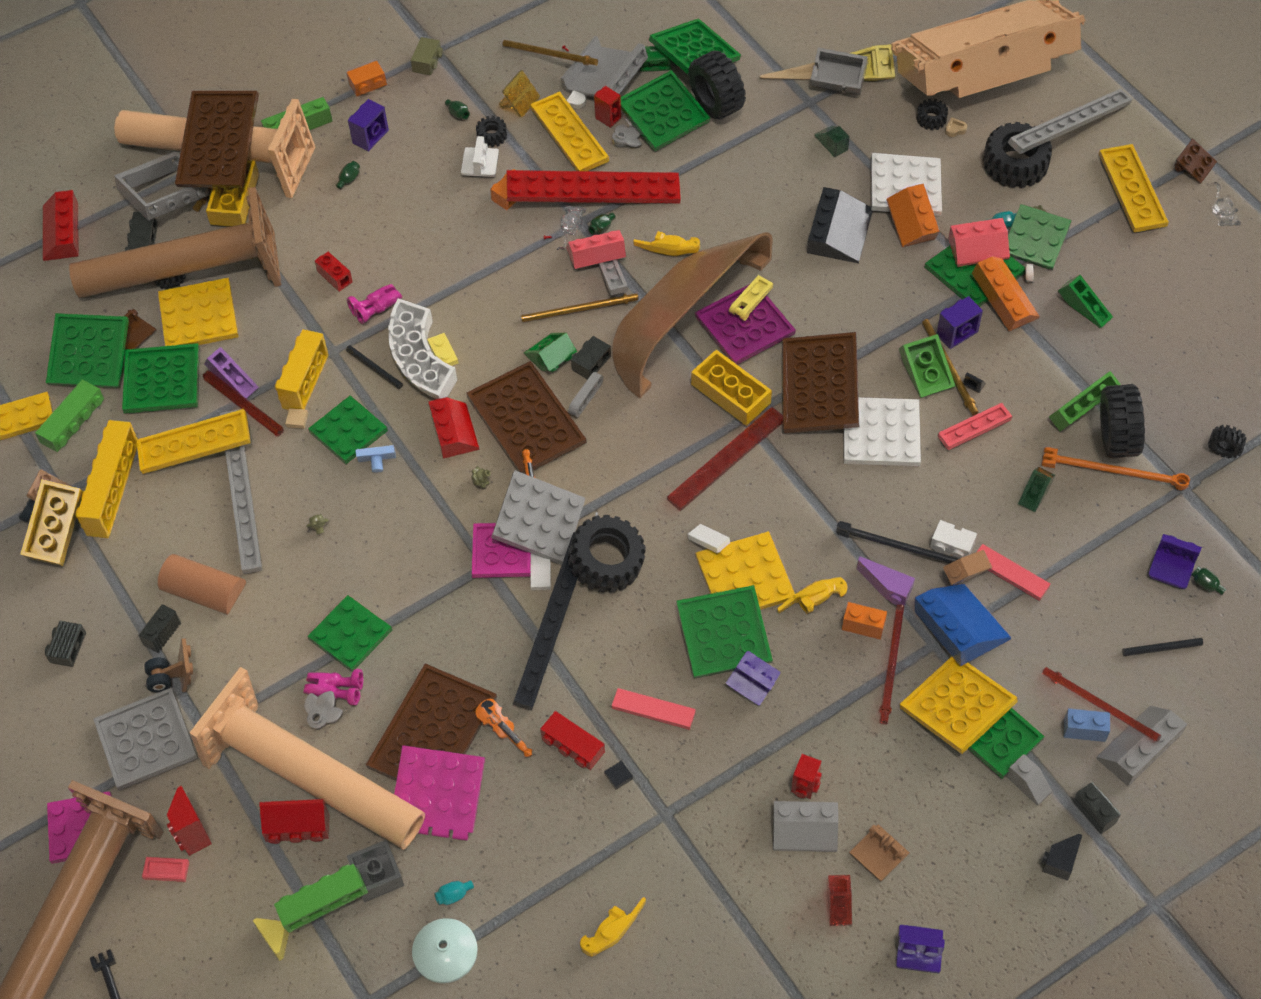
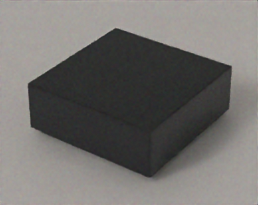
(618, 775)

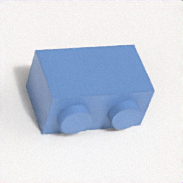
(1086, 725)

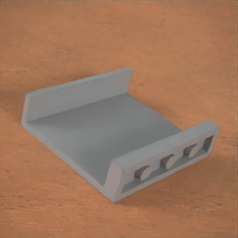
(613, 69)

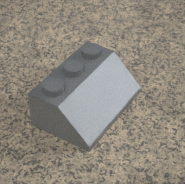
(805, 826)

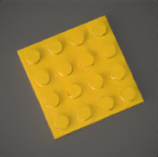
(198, 313)
(747, 564)
(958, 704)

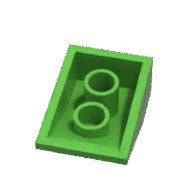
(927, 365)

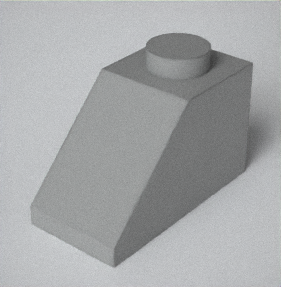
(1029, 779)

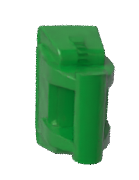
(656, 60)

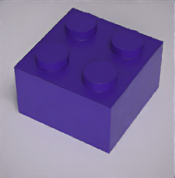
(368, 125)
(959, 322)

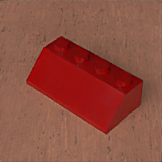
(60, 226)

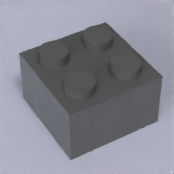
(377, 869)

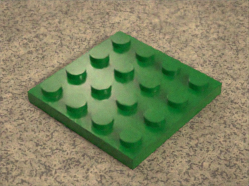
(689, 42)
(663, 110)
(960, 278)
(87, 350)
(161, 378)
(722, 629)

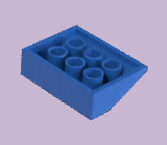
(960, 622)

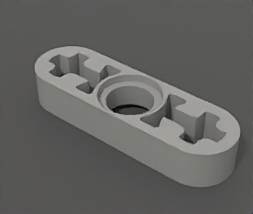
(585, 394)

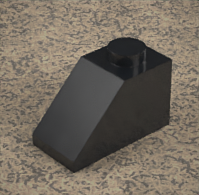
(1061, 857)

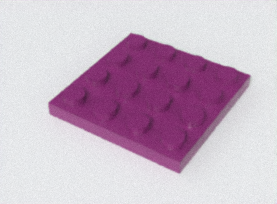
(745, 338)

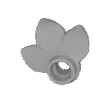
(626, 136)
(321, 706)

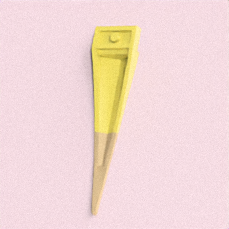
(879, 66)

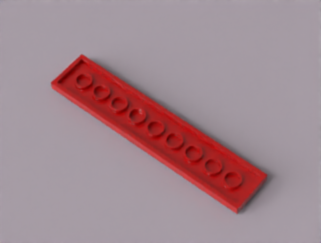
(593, 186)

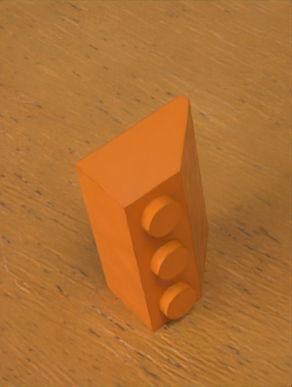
(913, 215)

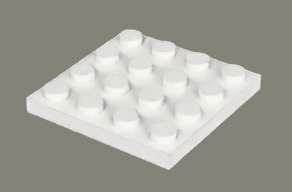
(896, 172)
(886, 433)

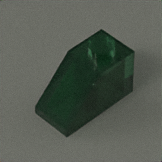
(834, 139)
(1036, 489)

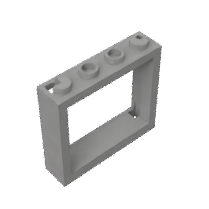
(151, 171)

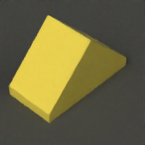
(274, 935)

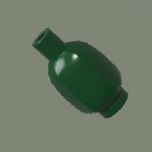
(458, 109)
(348, 174)
(601, 223)
(1208, 580)

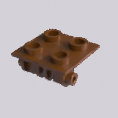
(1195, 161)
(137, 330)

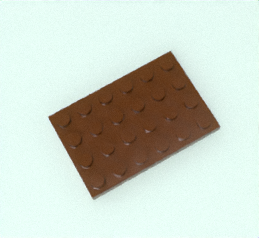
(217, 139)
(820, 383)
(526, 416)
(432, 716)

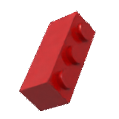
(572, 740)

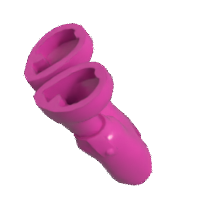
(377, 301)
(327, 682)

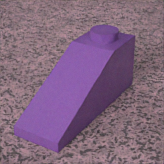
(226, 369)
(888, 582)

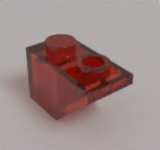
(839, 900)

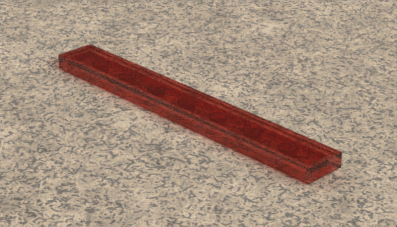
(725, 459)

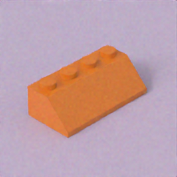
(1004, 293)

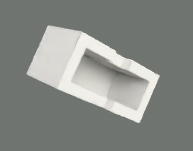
(952, 541)

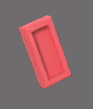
(165, 869)

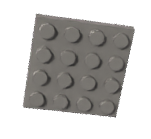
(538, 517)
(145, 739)

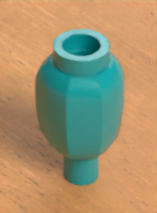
(1007, 216)
(452, 892)

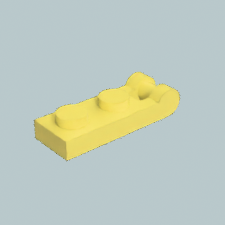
(751, 297)

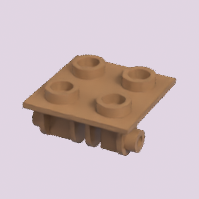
(879, 852)

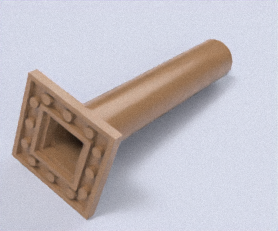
(183, 255)
(74, 890)

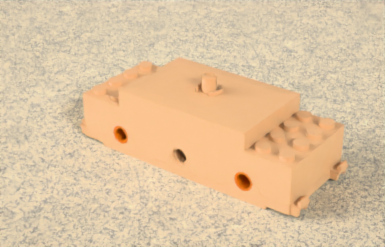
(989, 48)

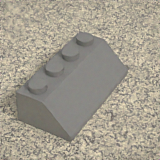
(1134, 752)

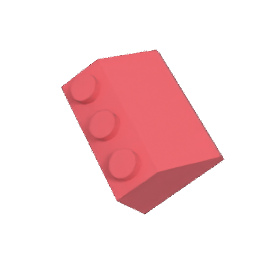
(979, 241)
(596, 249)

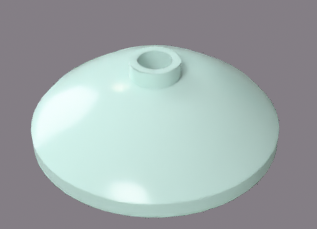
(446, 963)

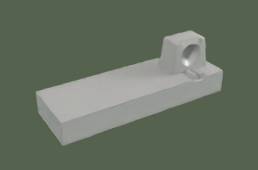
(613, 277)

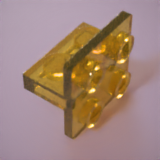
(519, 94)

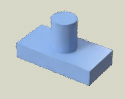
(376, 456)

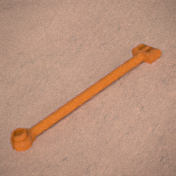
(1050, 458)

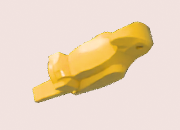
(670, 245)
(816, 594)
(610, 930)

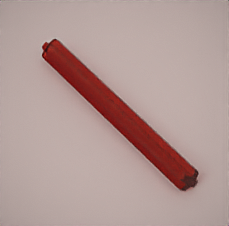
(243, 403)

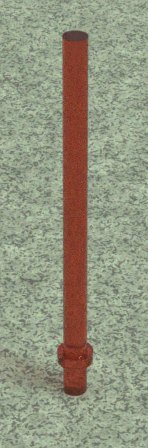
(1056, 677)
(885, 709)

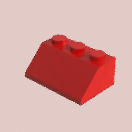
(453, 427)
(294, 820)
(185, 824)

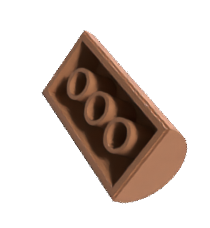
(200, 583)

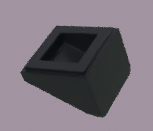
(973, 382)

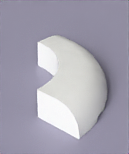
(412, 353)

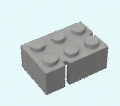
(839, 71)

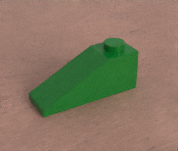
(1085, 301)

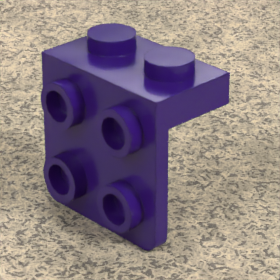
(1174, 561)

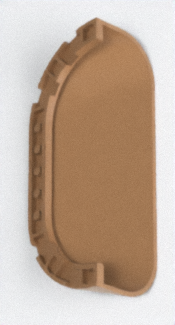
(673, 299)

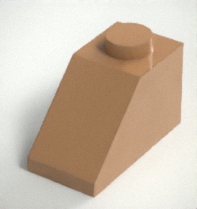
(967, 567)

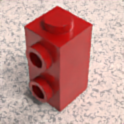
(333, 271)

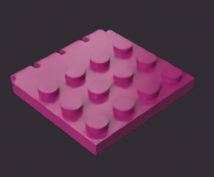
(442, 787)

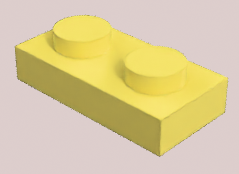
(442, 349)

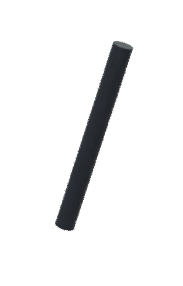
(369, 363)
(1162, 647)

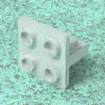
(480, 160)

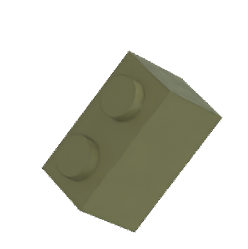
(426, 56)

